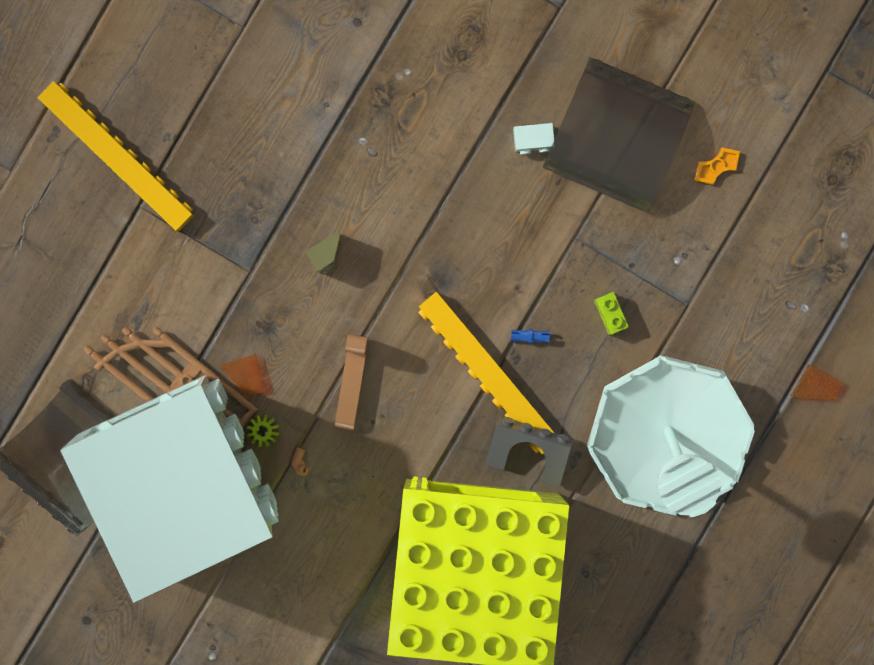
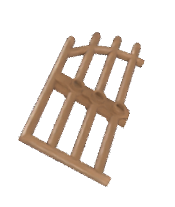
(191, 372)

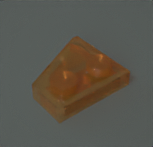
(246, 375)
(816, 385)

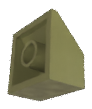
(325, 253)

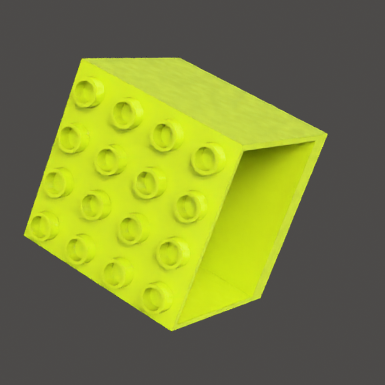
(478, 574)

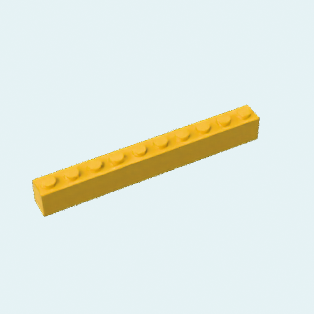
(115, 156)
(480, 364)

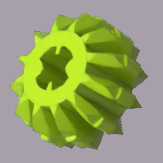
(257, 426)

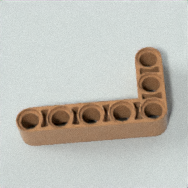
(351, 382)

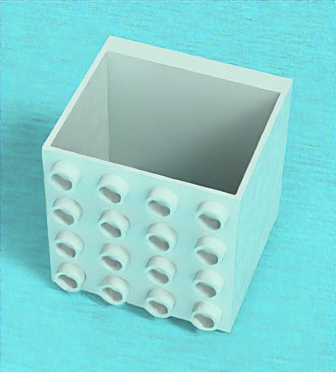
(172, 486)

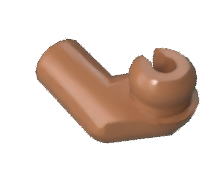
(298, 463)

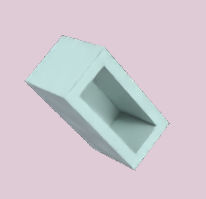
(533, 137)

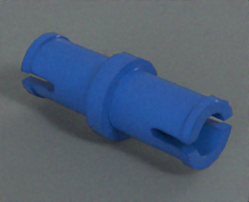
(530, 336)

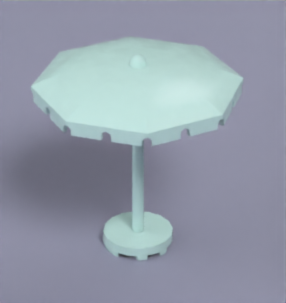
(671, 436)

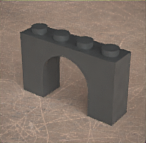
(555, 447)

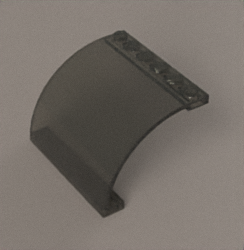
(619, 134)
(37, 463)

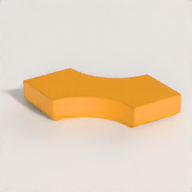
(709, 171)

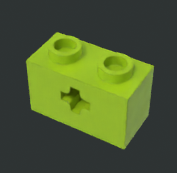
(611, 313)

